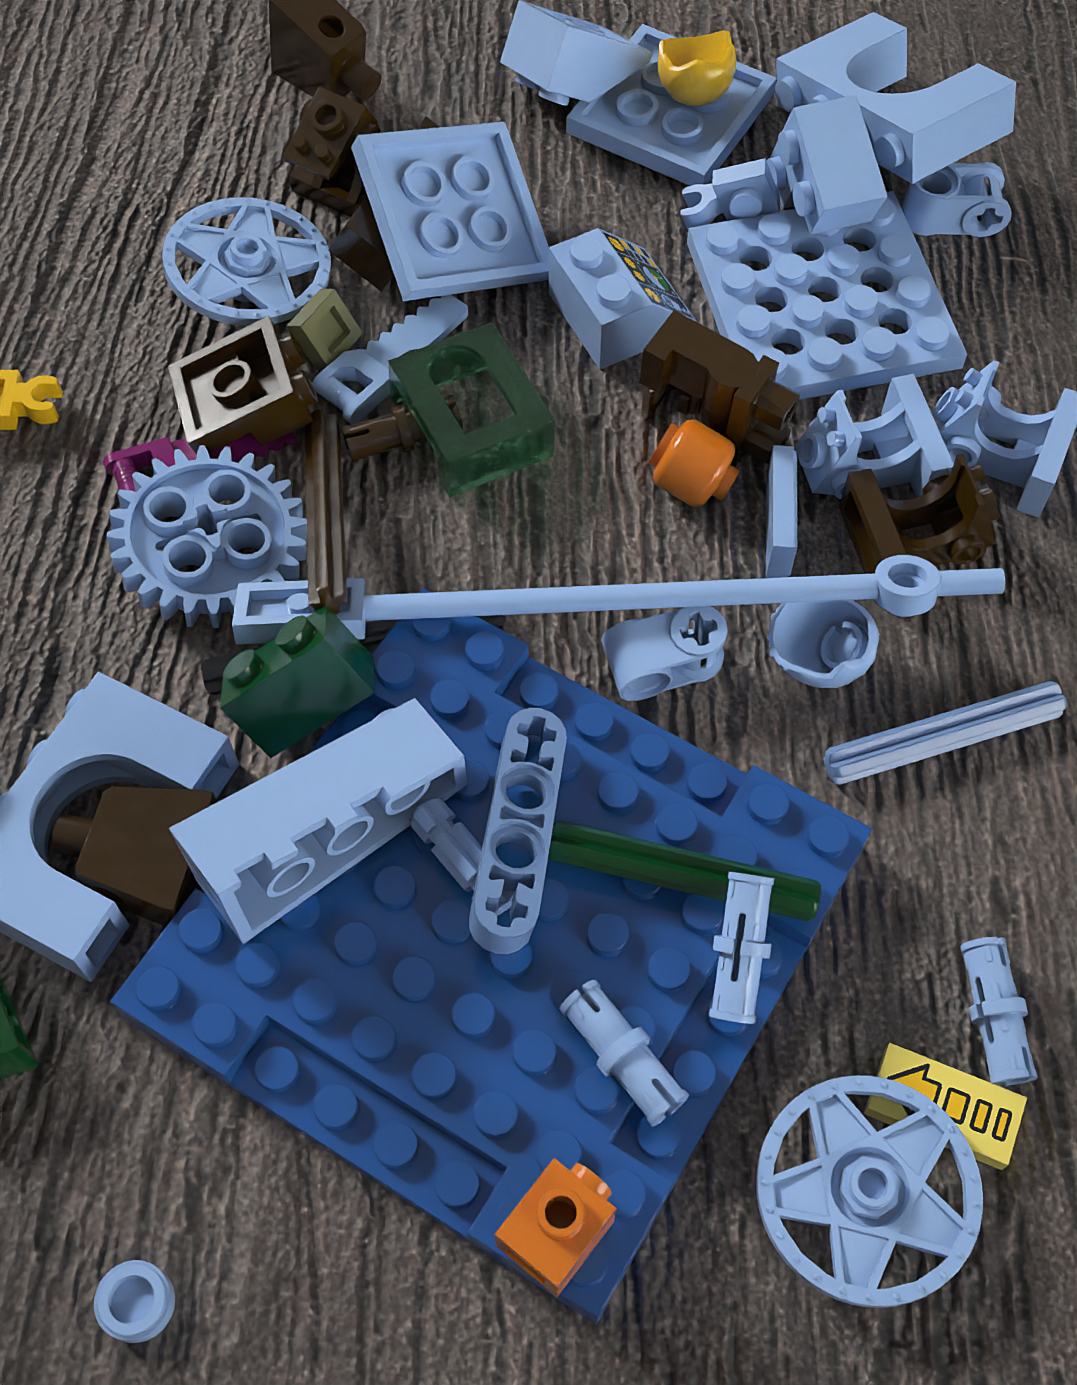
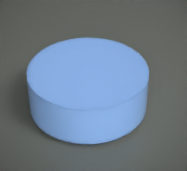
(134, 1301)

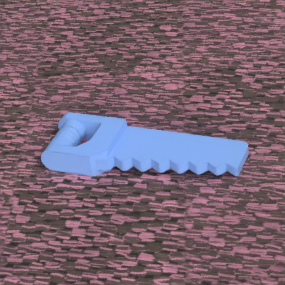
(371, 365)

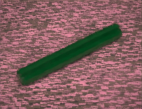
(676, 867)

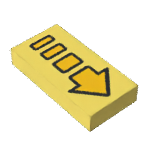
(981, 1110)

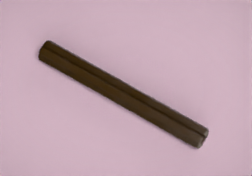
(325, 514)

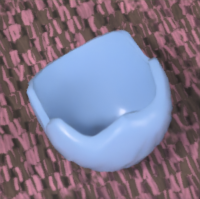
(823, 641)

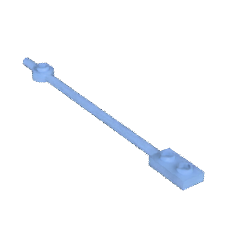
(900, 585)

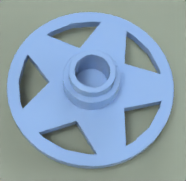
(245, 260)
(869, 1191)

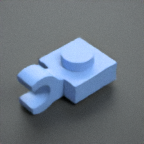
(735, 191)

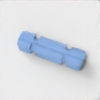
(453, 845)

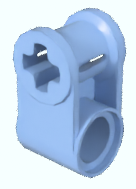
(954, 198)
(663, 651)

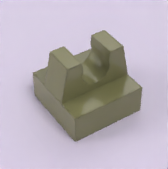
(324, 328)

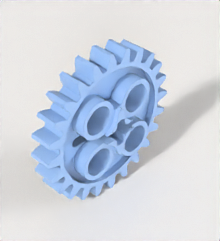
(205, 533)

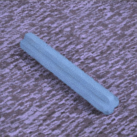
(944, 732)

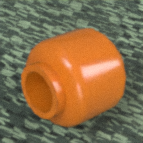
(694, 463)

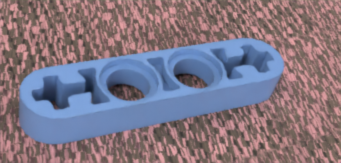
(521, 826)

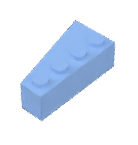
(317, 816)

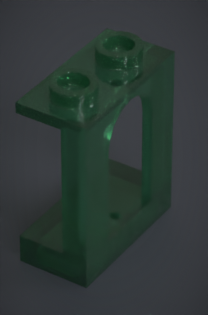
(488, 451)

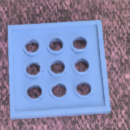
(823, 364)

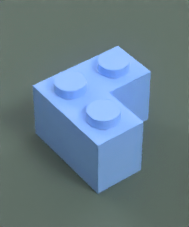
(828, 166)

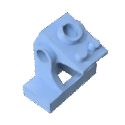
(902, 440)
(1039, 440)

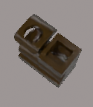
(719, 386)

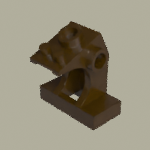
(324, 150)
(950, 503)

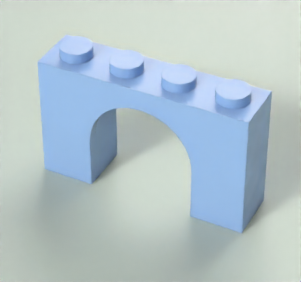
(910, 130)
(103, 739)

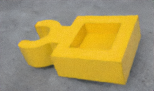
(25, 399)

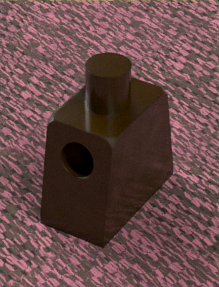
(320, 47)
(131, 851)

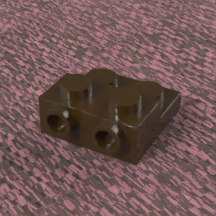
(243, 388)

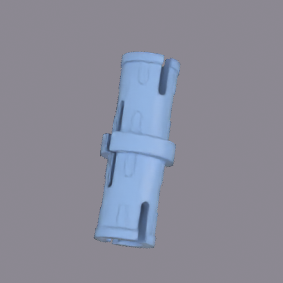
(741, 948)
(998, 1011)
(623, 1052)

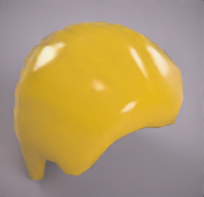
(697, 67)

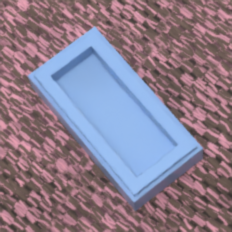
(781, 512)

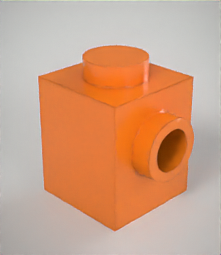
(557, 1224)

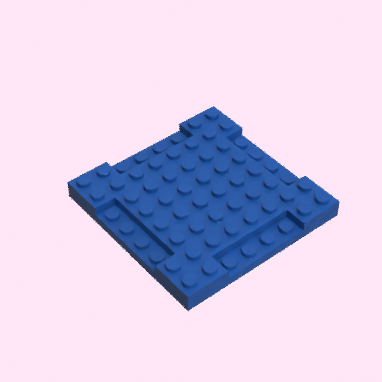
(449, 1063)

